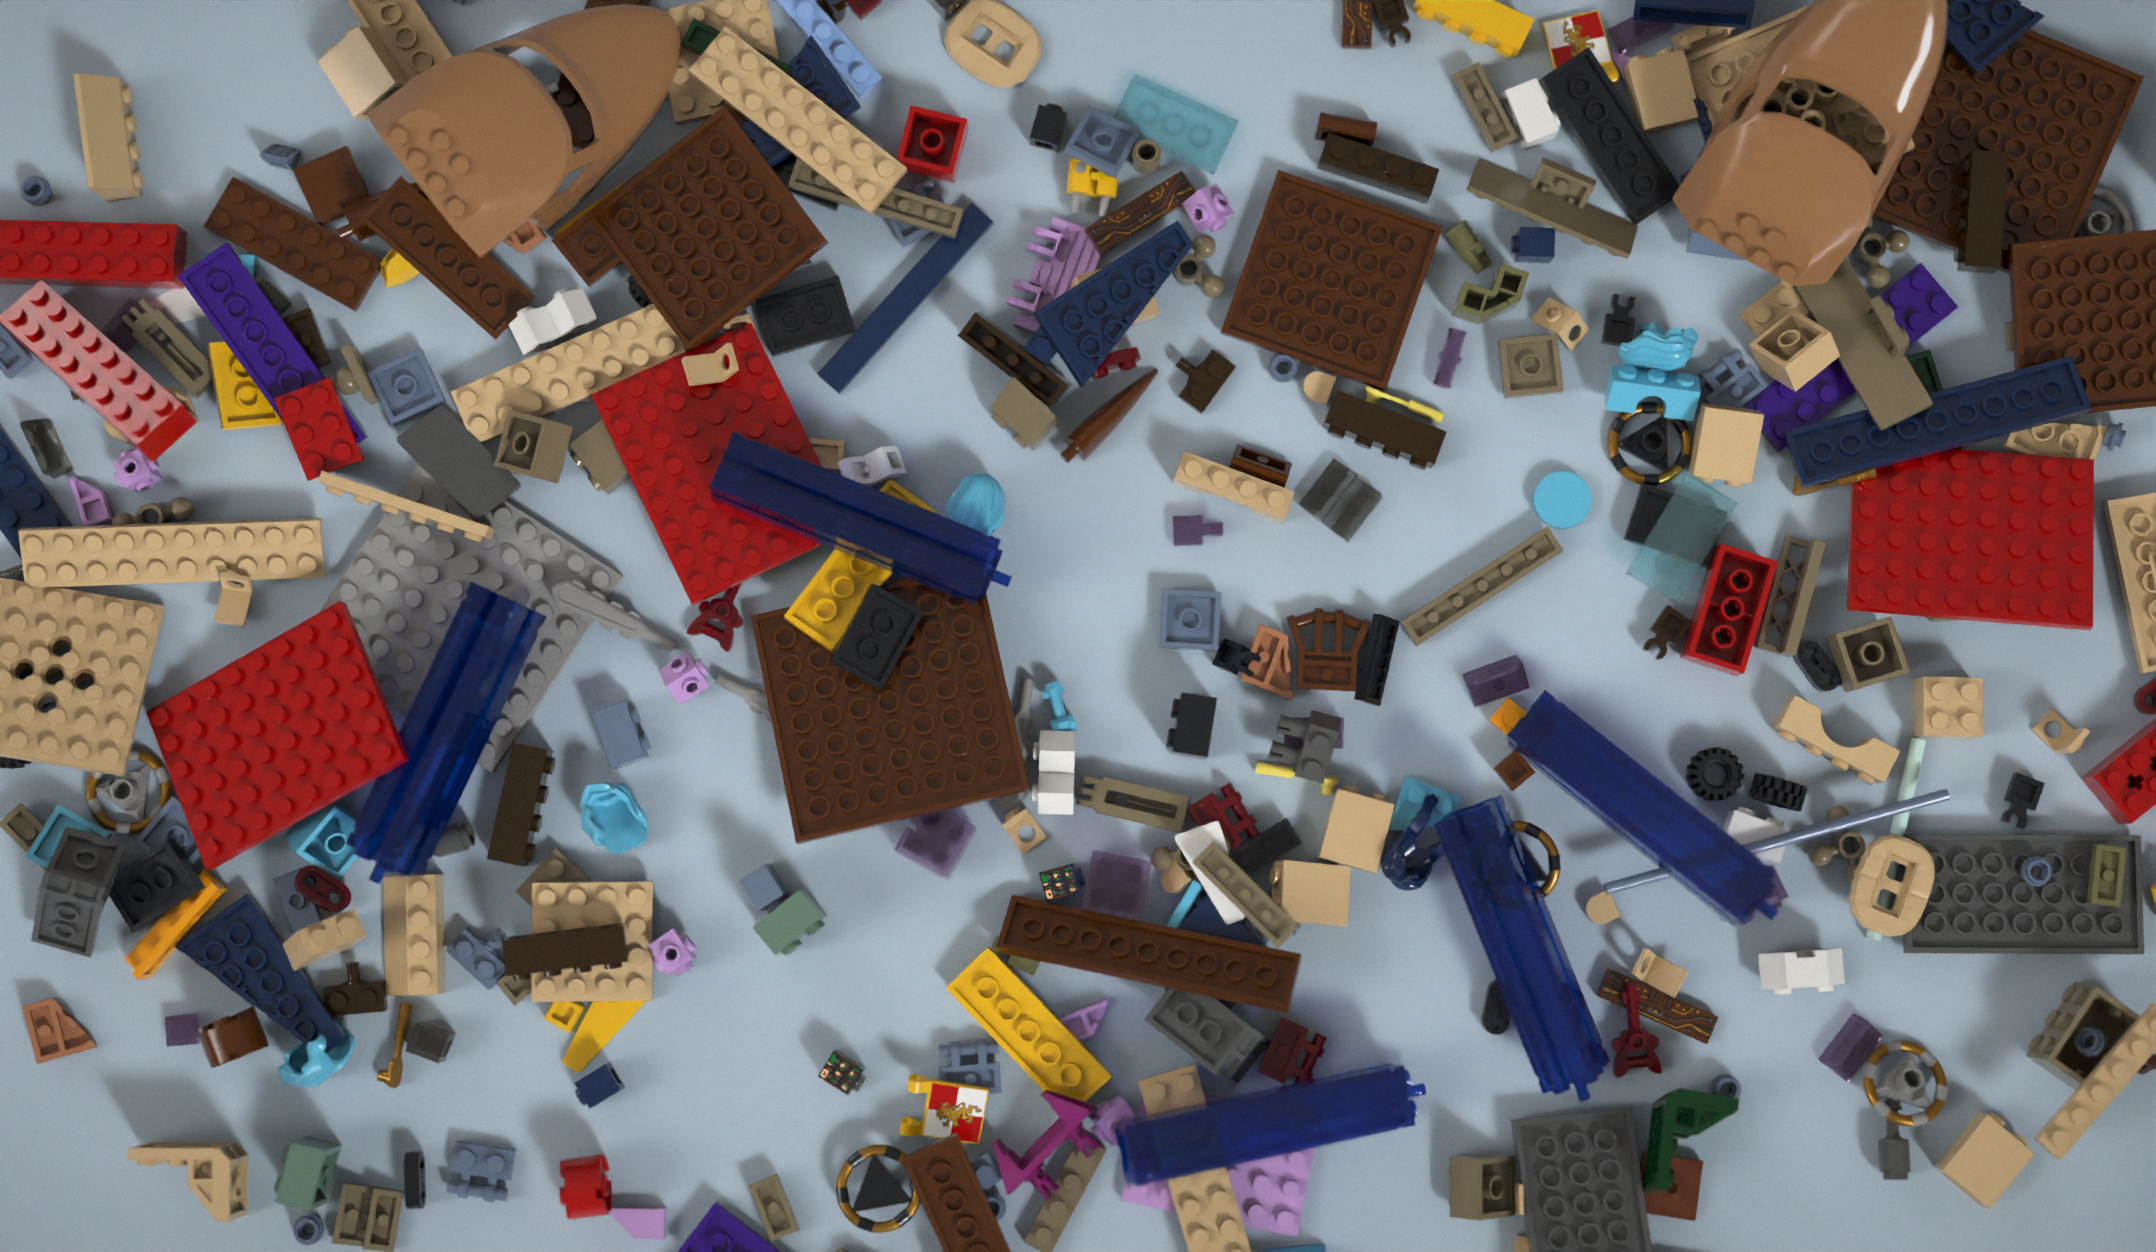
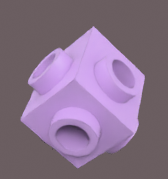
(1208, 209)
(145, 471)
(685, 677)
(662, 950)
(1105, 1115)

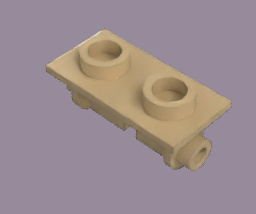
(1700, 38)

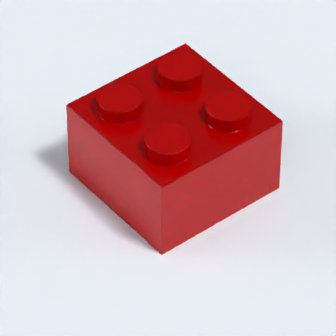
(932, 143)

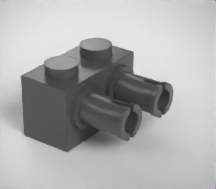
(1318, 742)

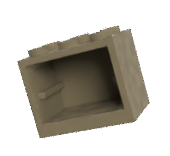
(2081, 1007)

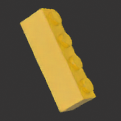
(1481, 20)

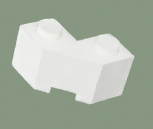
(540, 327)
(1056, 772)
(1801, 969)

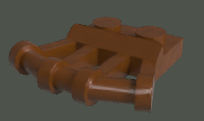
(1327, 669)

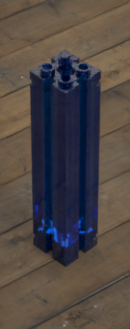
(857, 520)
(445, 732)
(1643, 811)
(1523, 946)
(1266, 1123)

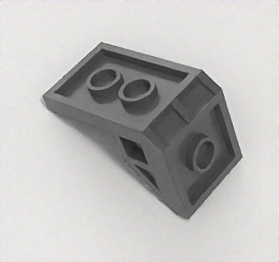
(76, 891)
(1208, 1033)

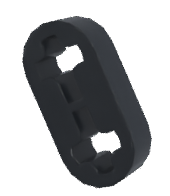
(1811, 671)
(1489, 1009)
(414, 1180)

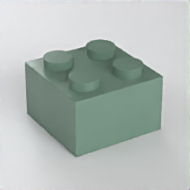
(790, 922)
(307, 1173)

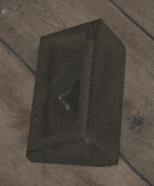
(46, 447)

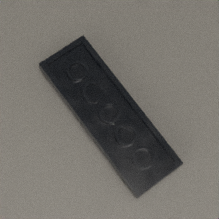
(1610, 135)

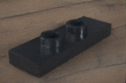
(1376, 659)

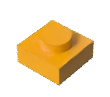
(1507, 716)

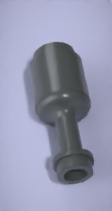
(455, 839)
(1894, 1150)

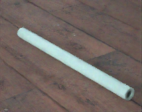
(1900, 821)

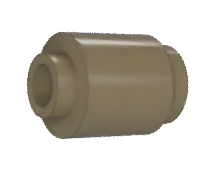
(1146, 148)

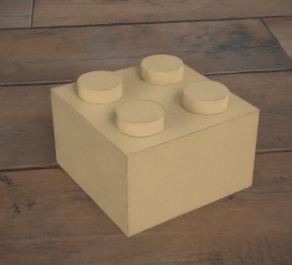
(1794, 350)
(1948, 707)

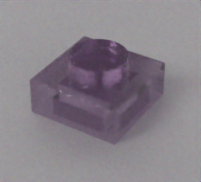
(182, 1030)

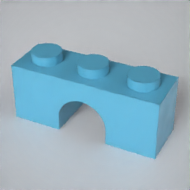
(1630, 385)

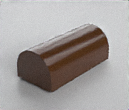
(1347, 127)
(1261, 465)

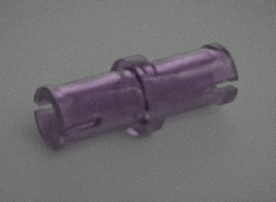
(1449, 358)

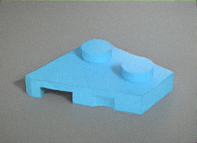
(1411, 800)

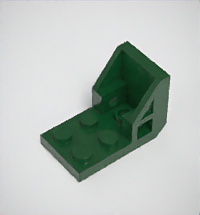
(1696, 1113)

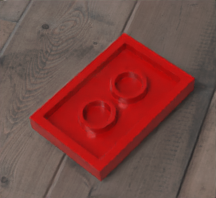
(319, 428)

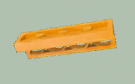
(174, 927)

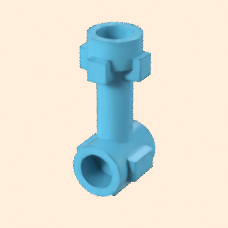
(1062, 721)

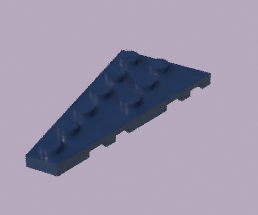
(1985, 28)
(821, 79)
(1099, 310)
(250, 960)

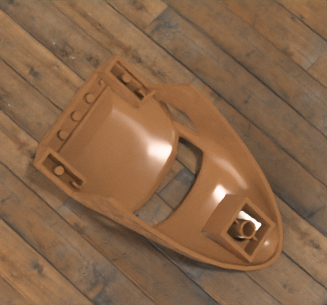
(495, 141)
(1787, 188)

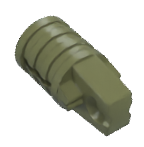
(1469, 247)

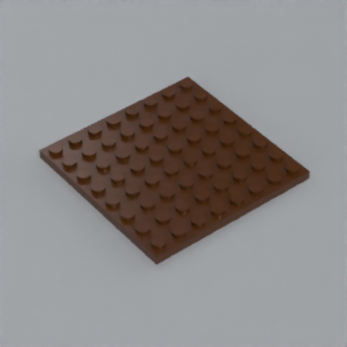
(2040, 104)
(916, 747)

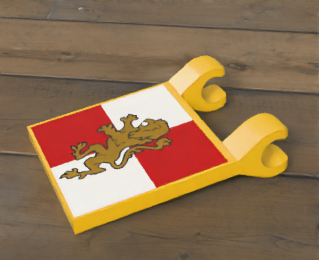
(1574, 34)
(947, 1110)

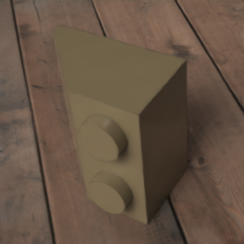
(1022, 415)
(533, 446)
(1482, 1186)

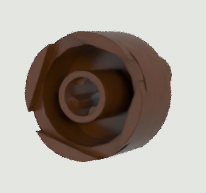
(232, 1037)

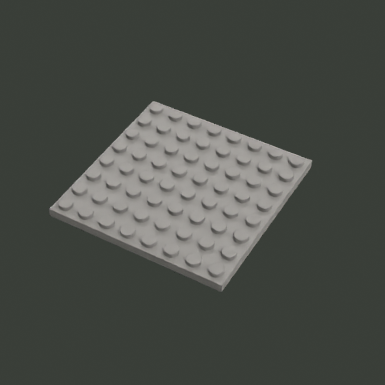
(414, 579)

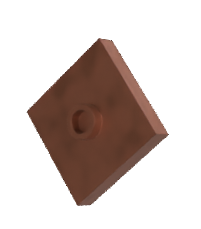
(1682, 1196)

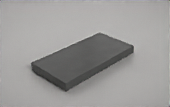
(458, 462)

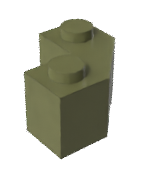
(1481, 304)

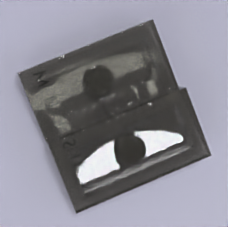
(1340, 500)

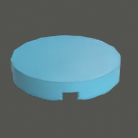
(1562, 500)

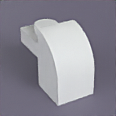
(874, 467)

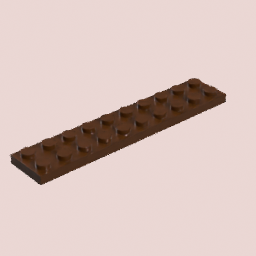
(1149, 953)

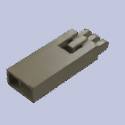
(180, 357)
(1144, 803)

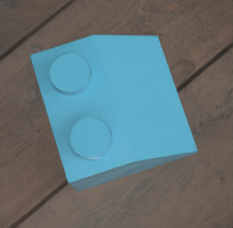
(323, 838)

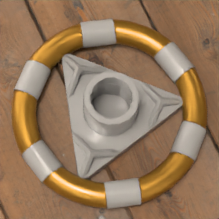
(129, 793)
(1905, 1083)

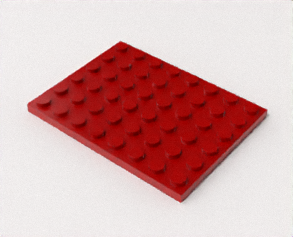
(673, 444)
(1976, 539)
(276, 735)

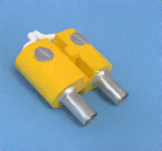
(1088, 181)

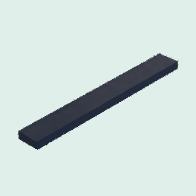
(904, 300)

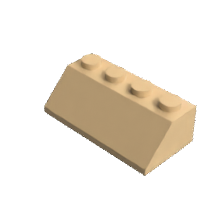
(108, 136)
(414, 935)

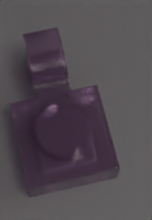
(1190, 530)

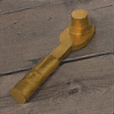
(1856, 477)
(393, 1074)

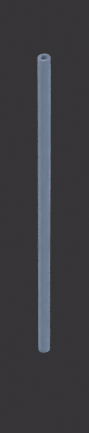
(1798, 835)

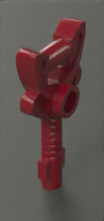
(722, 610)
(1634, 1038)

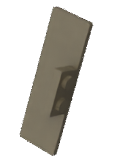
(1556, 199)
(1868, 346)

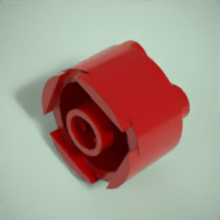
(586, 1187)

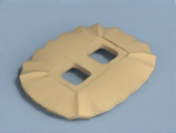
(1005, 26)
(1910, 893)

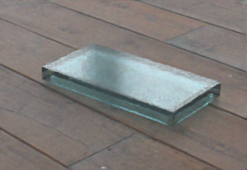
(1176, 123)
(1681, 538)

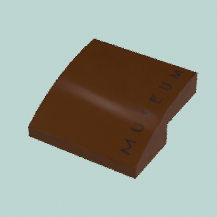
(331, 184)

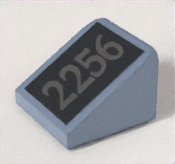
(281, 156)

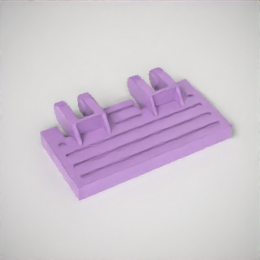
(1071, 257)

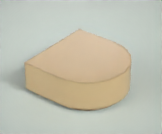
(1318, 386)
(1175, 879)
(1601, 908)

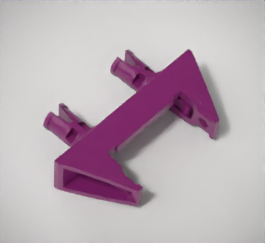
(1029, 1167)

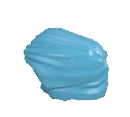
(1659, 349)
(977, 503)
(613, 817)
(311, 1065)

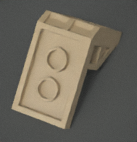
(220, 1182)

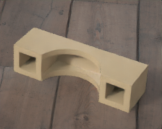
(1224, 482)
(1802, 723)

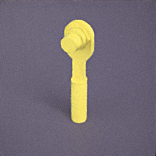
(1374, 394)
(1287, 772)

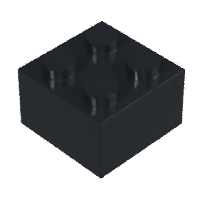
(1192, 725)

